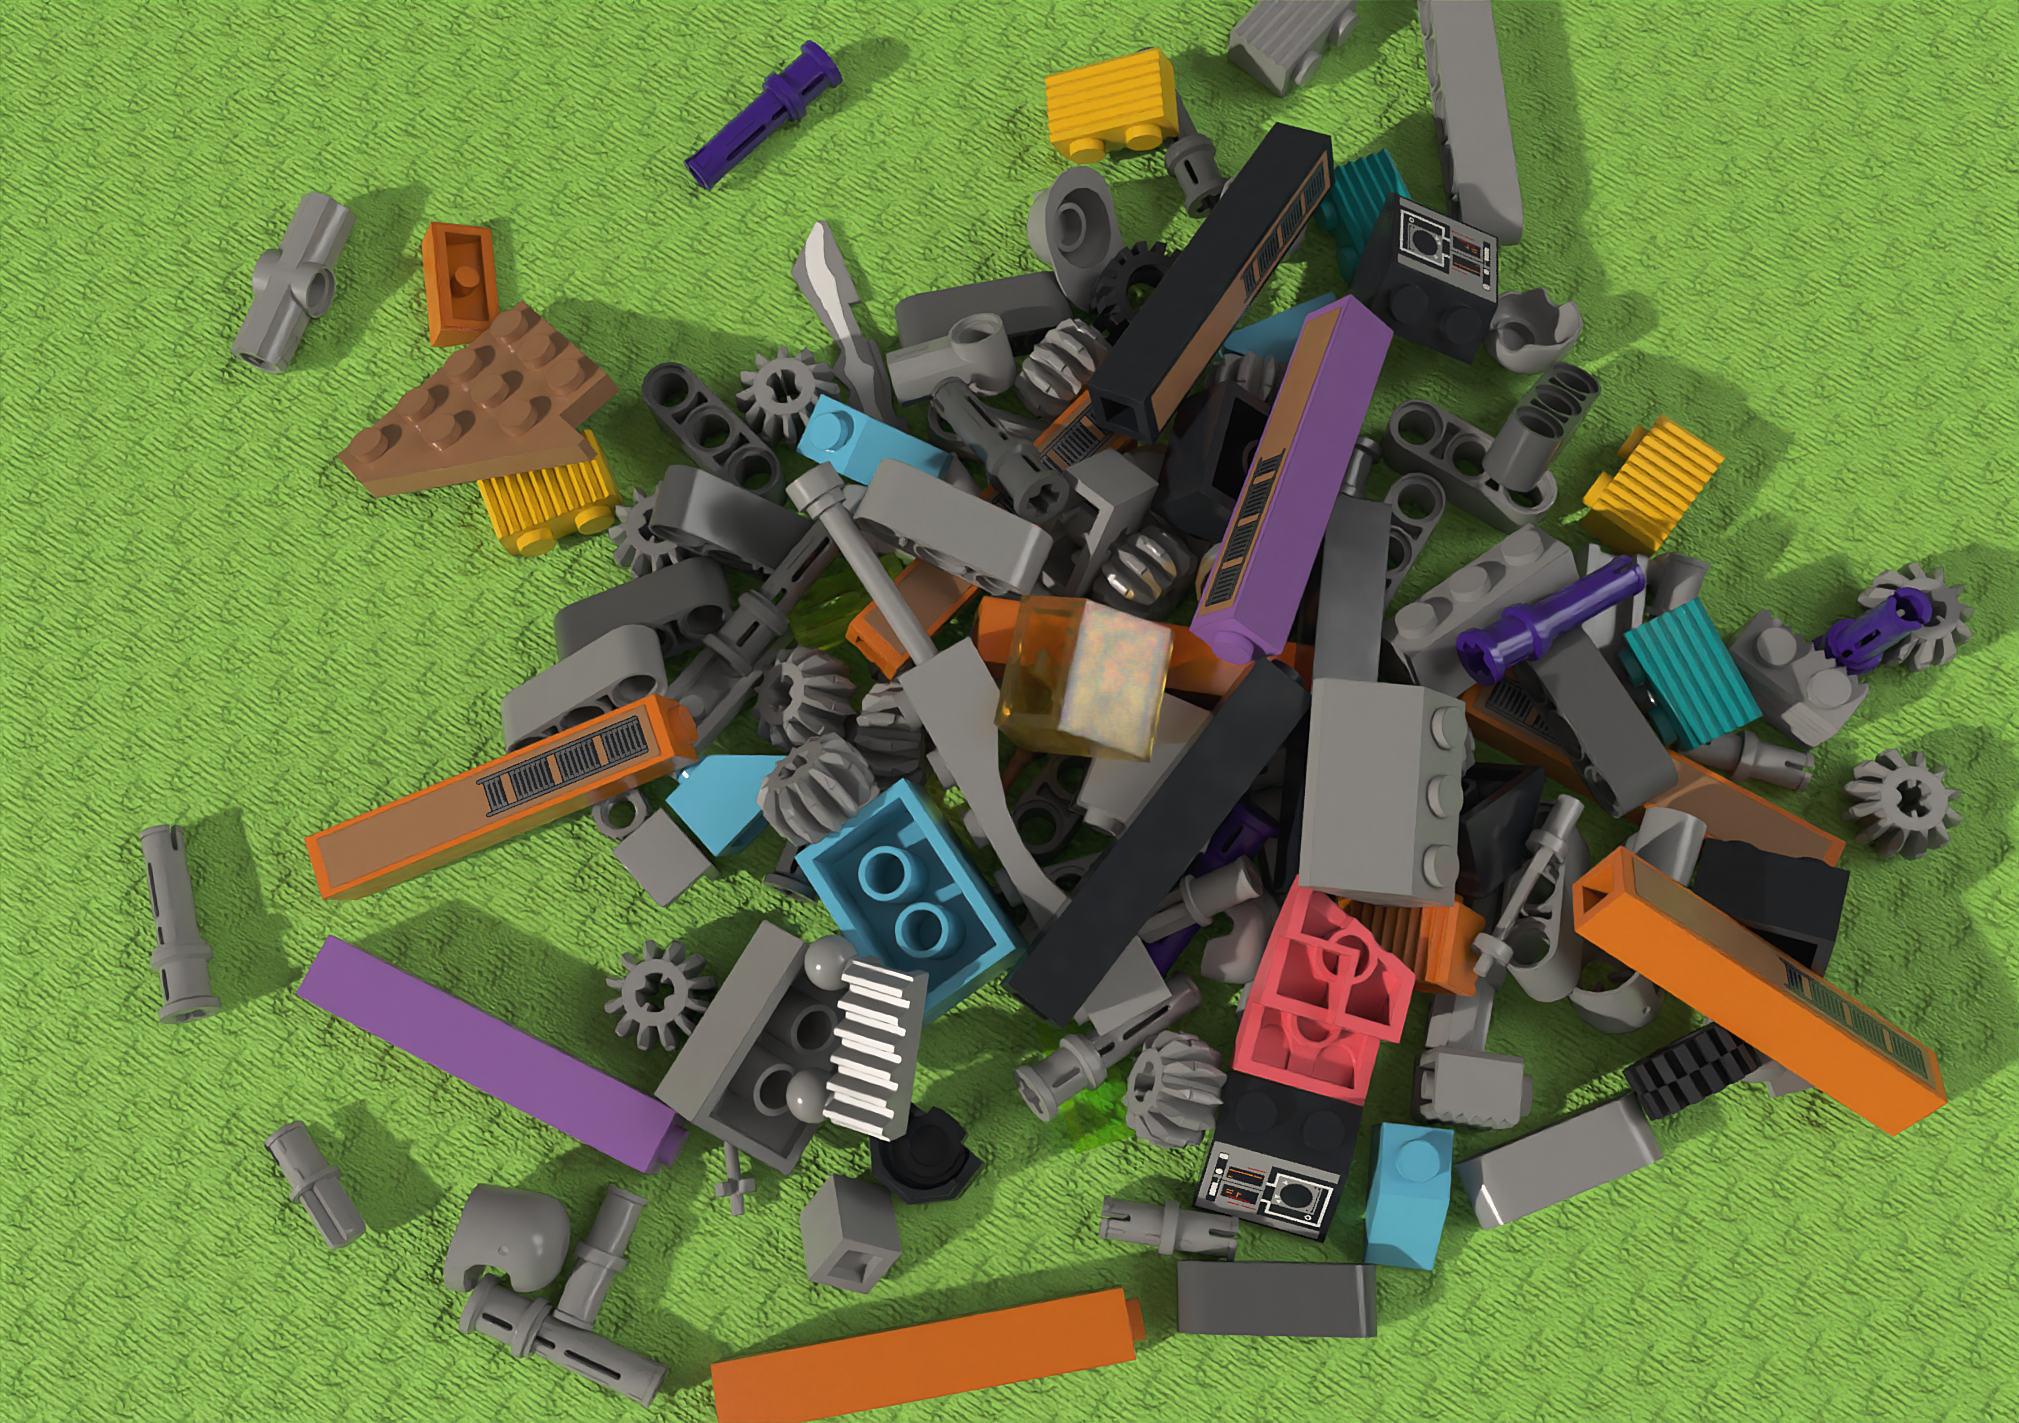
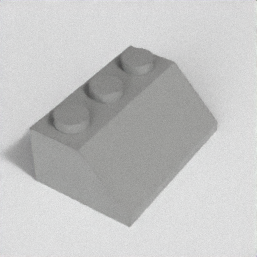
(1422, 636)
(1383, 793)
(751, 1045)

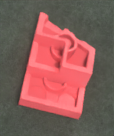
(1321, 1001)

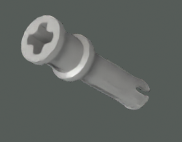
(180, 951)
(1084, 1059)
(533, 1330)

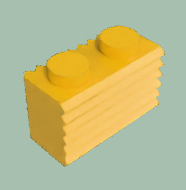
(1112, 106)
(1651, 489)
(549, 503)

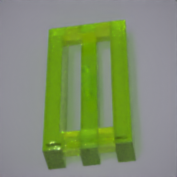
(829, 625)
(1104, 1134)

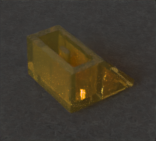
(1083, 680)

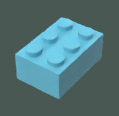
(914, 896)

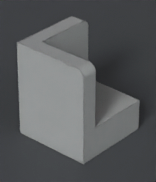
(664, 859)
(849, 1234)

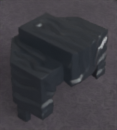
(928, 1160)

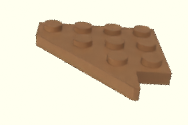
(487, 413)

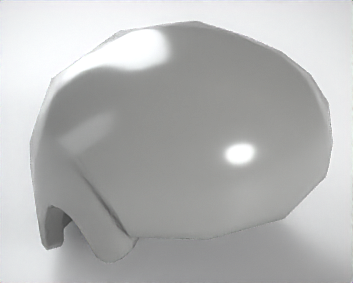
(1531, 331)
(1239, 954)

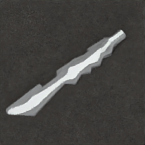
(831, 292)

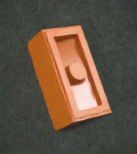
(459, 282)

